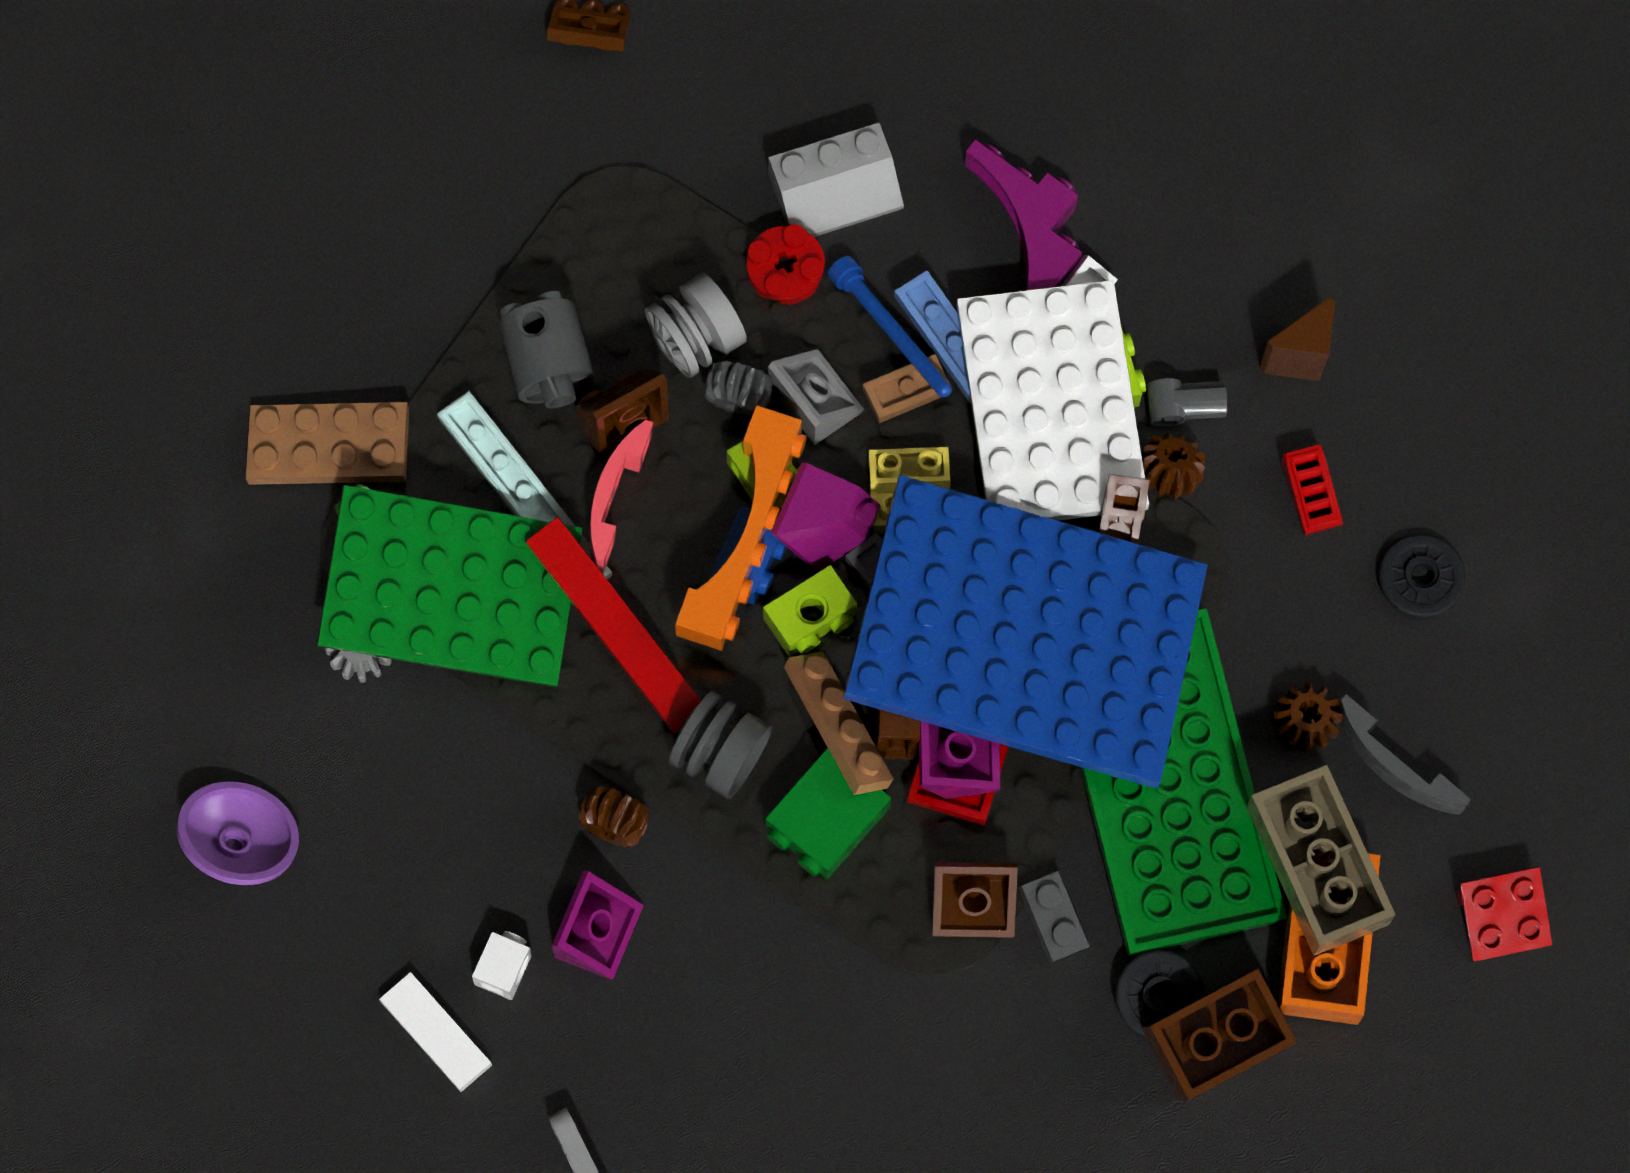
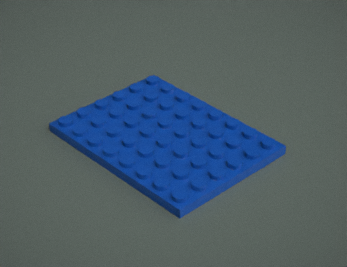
(1026, 632)

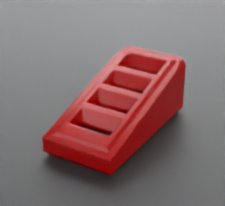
(1293, 477)

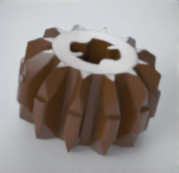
(1173, 465)
(1320, 726)
(613, 816)

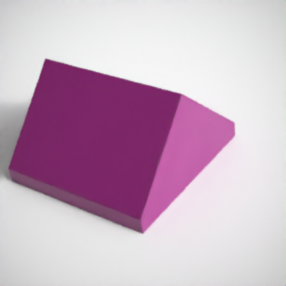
(957, 763)
(596, 926)

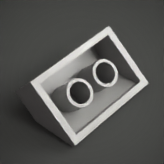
(836, 181)

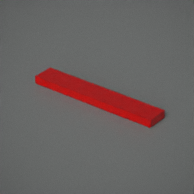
(614, 623)

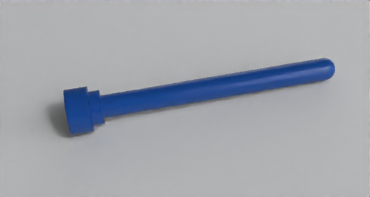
(848, 275)

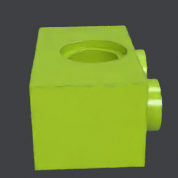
(820, 591)

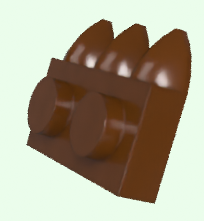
(589, 25)

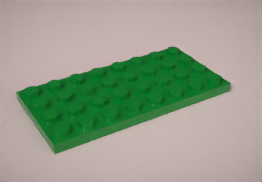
(1188, 853)

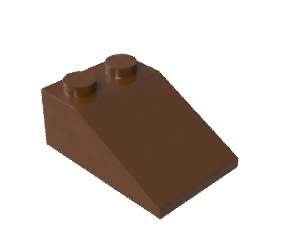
(620, 408)

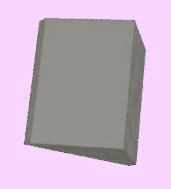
(813, 393)

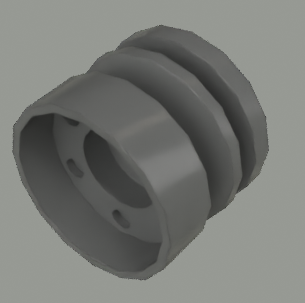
(714, 741)

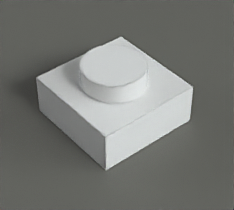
(1087, 271)

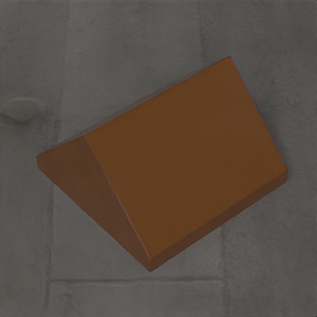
(1303, 346)
(974, 899)

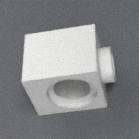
(502, 964)

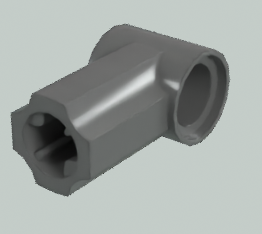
(1175, 402)

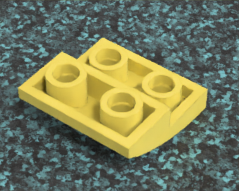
(886, 466)

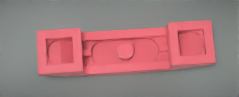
(627, 455)

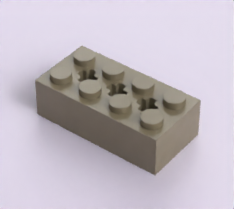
(1330, 836)

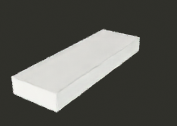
(435, 1032)

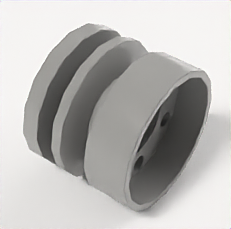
(689, 328)

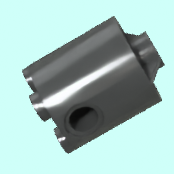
(546, 350)

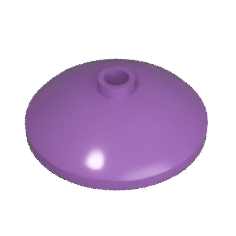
(239, 819)

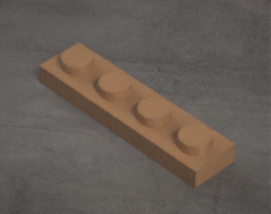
(838, 723)

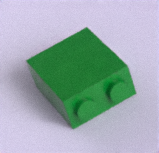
(824, 818)

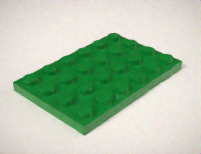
(442, 588)

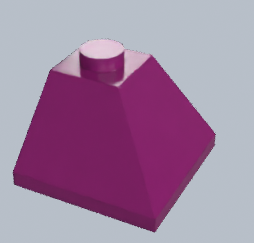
(824, 517)

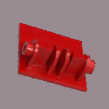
(1505, 913)

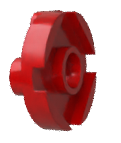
(793, 244)

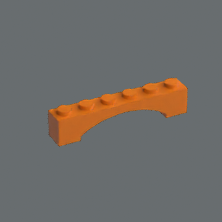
(711, 609)

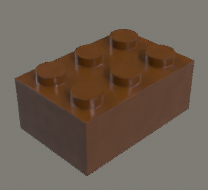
(1219, 1035)

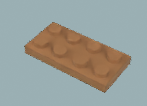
(327, 443)

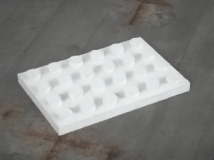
(1050, 397)

